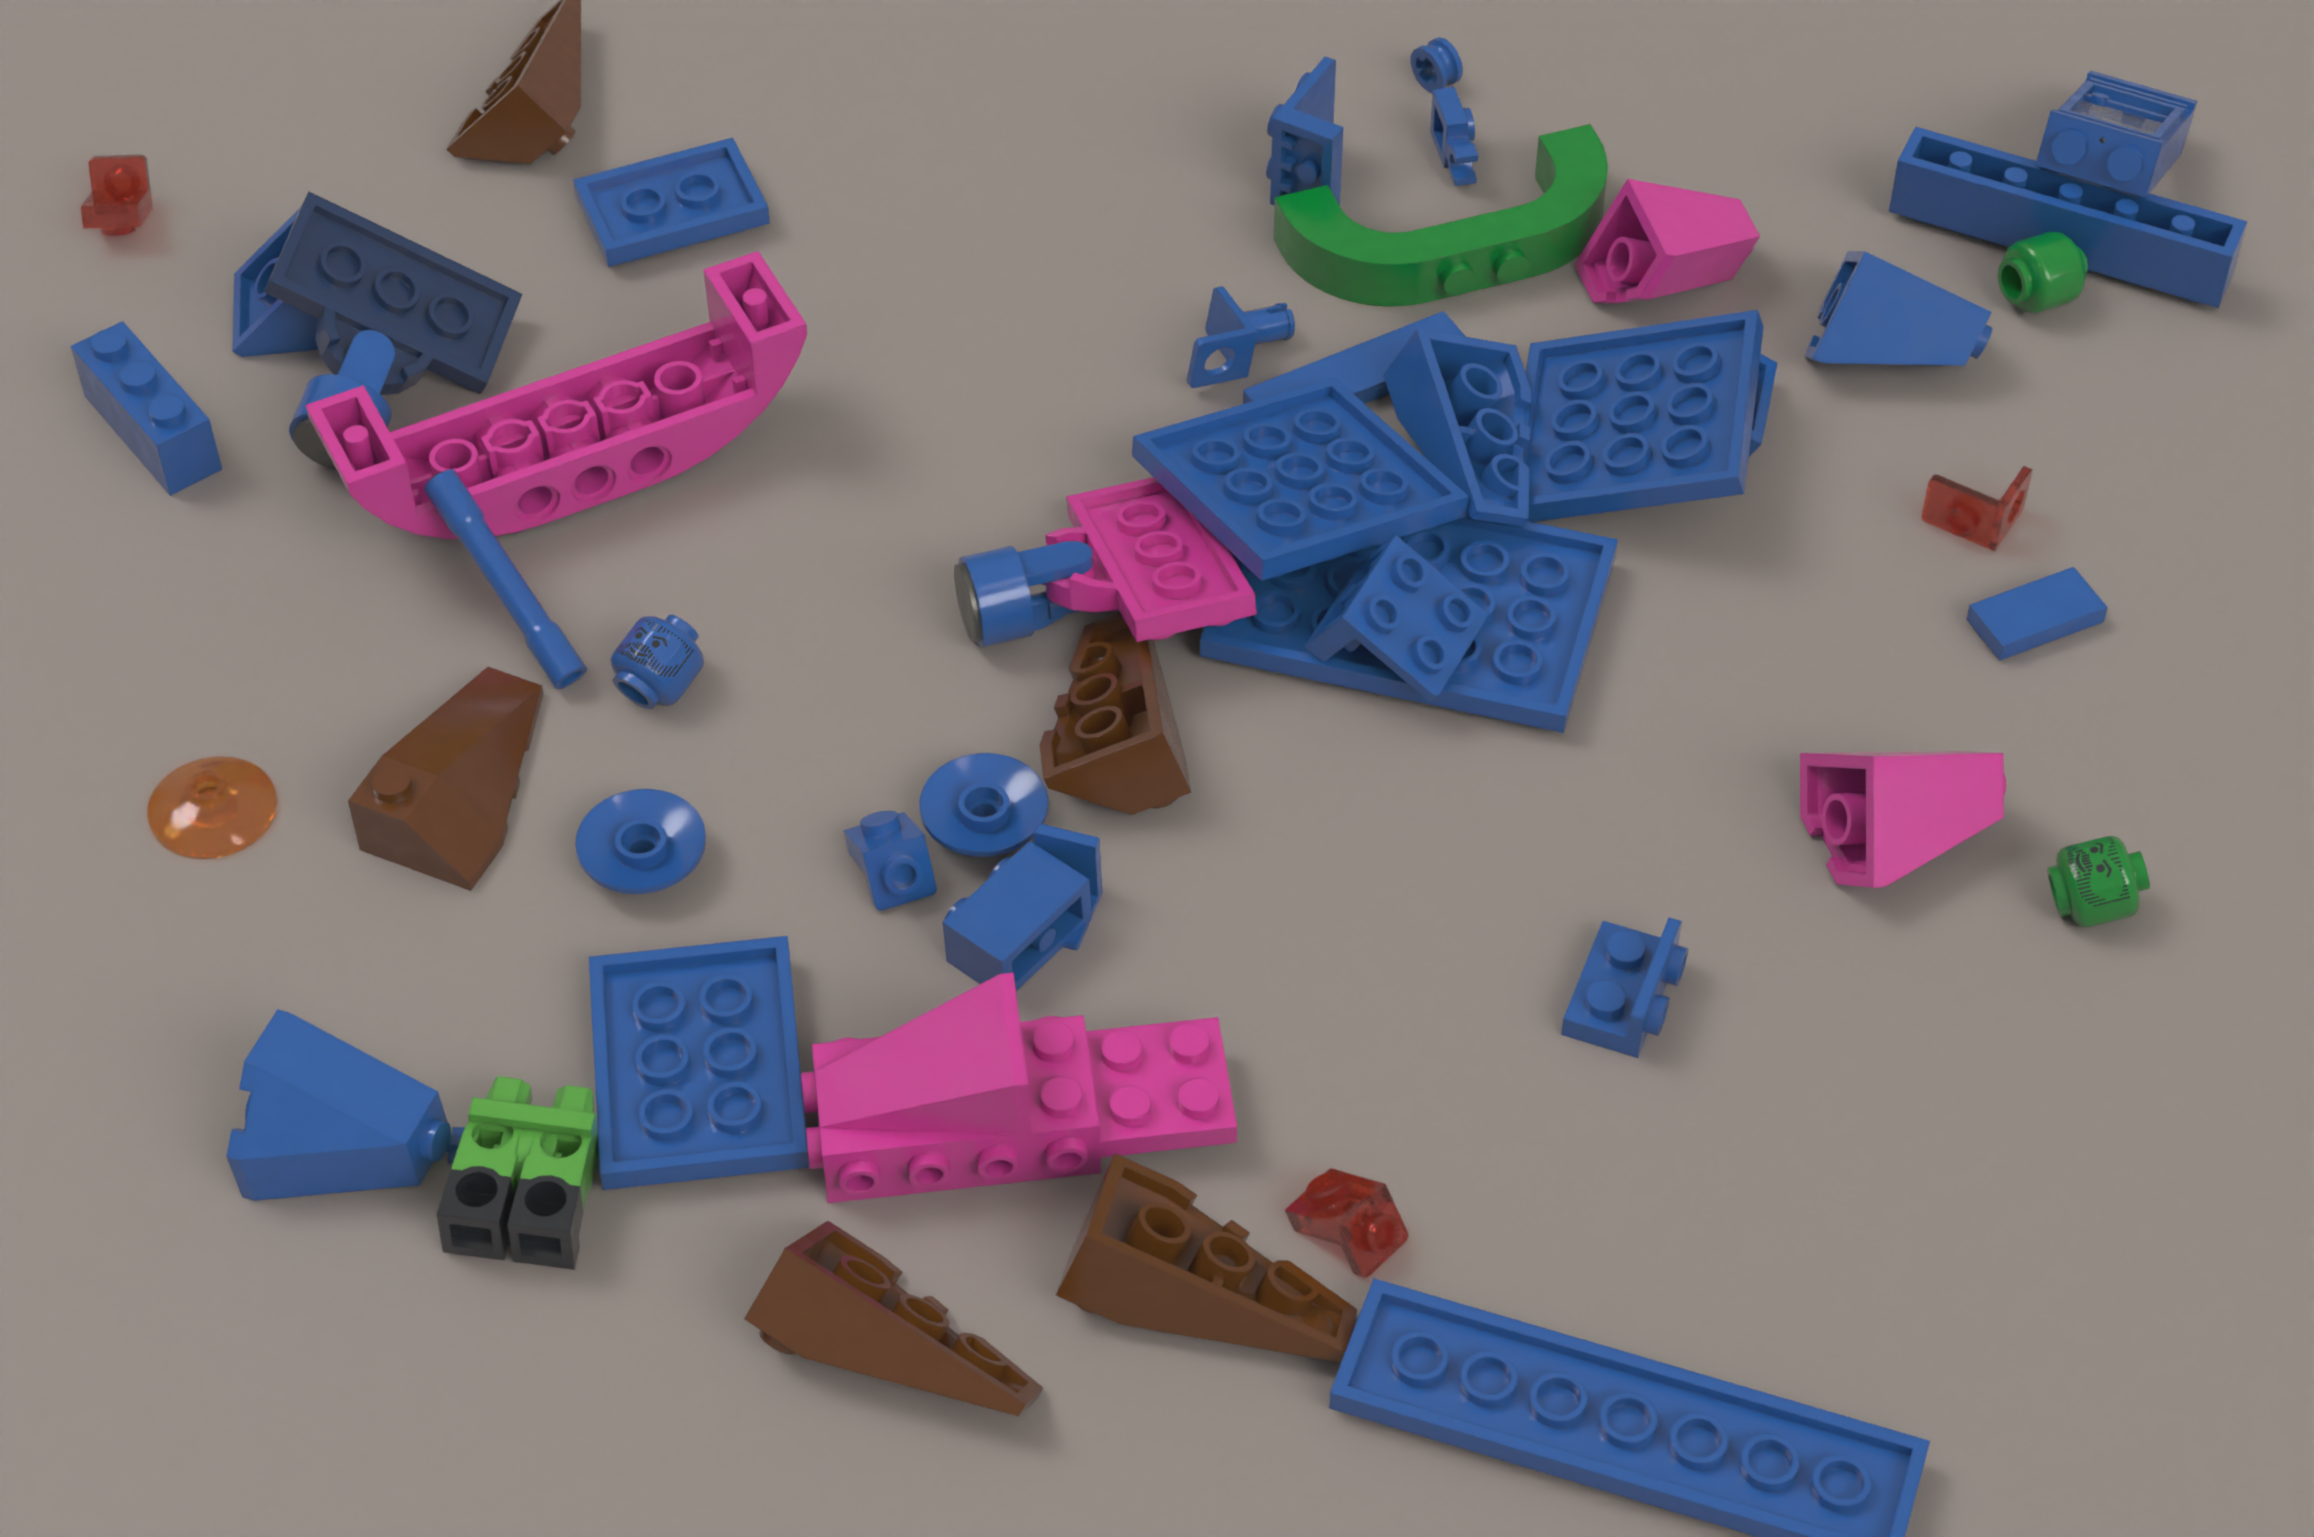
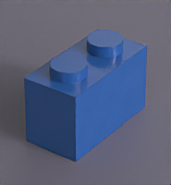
(1017, 917)

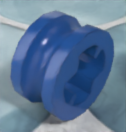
(1436, 64)

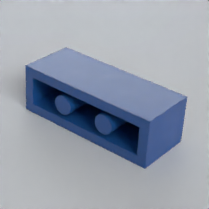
(146, 408)

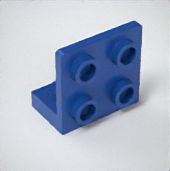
(1305, 138)
(1402, 616)

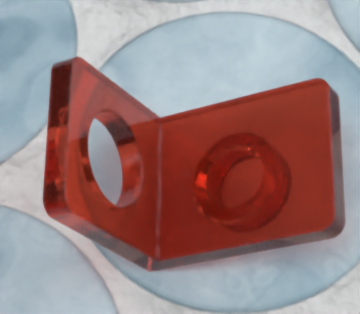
(1972, 513)

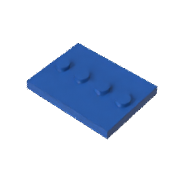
(696, 1063)

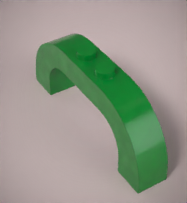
(1455, 255)

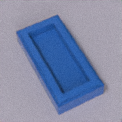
(2036, 613)

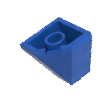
(1895, 318)
(330, 1118)

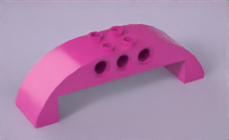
(583, 430)

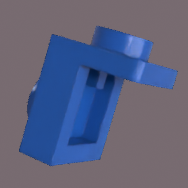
(893, 858)

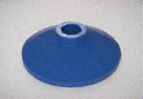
(983, 804)
(640, 841)

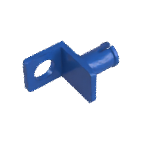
(1235, 336)

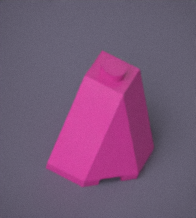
(1664, 243)
(1896, 808)

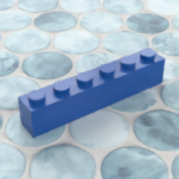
(2121, 234)

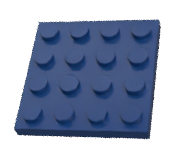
(1641, 415)
(1299, 478)

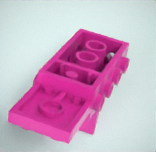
(1005, 1101)

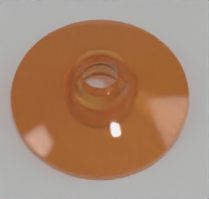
(212, 807)

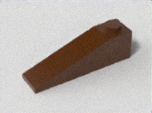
(533, 97)
(1115, 726)
(450, 782)
(1174, 1270)
(843, 1309)

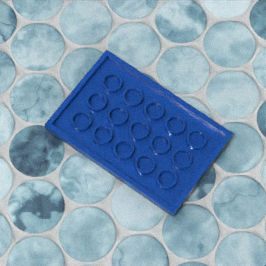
(1524, 663)

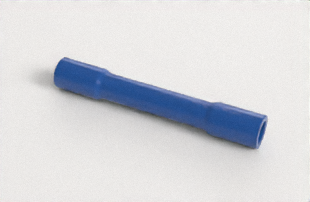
(541, 634)

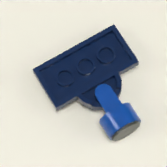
(384, 311)

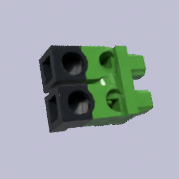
(521, 1176)

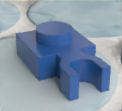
(1452, 131)

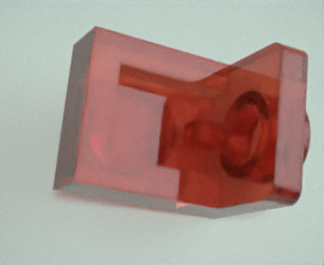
(118, 195)
(1353, 1215)

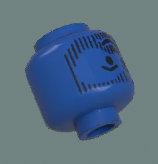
(657, 661)

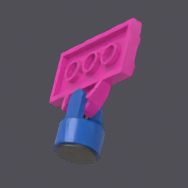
(1126, 553)

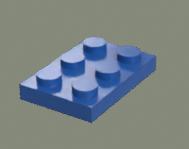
(671, 201)

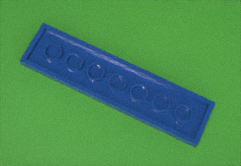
(1623, 1421)

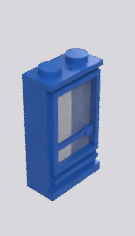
(2117, 134)

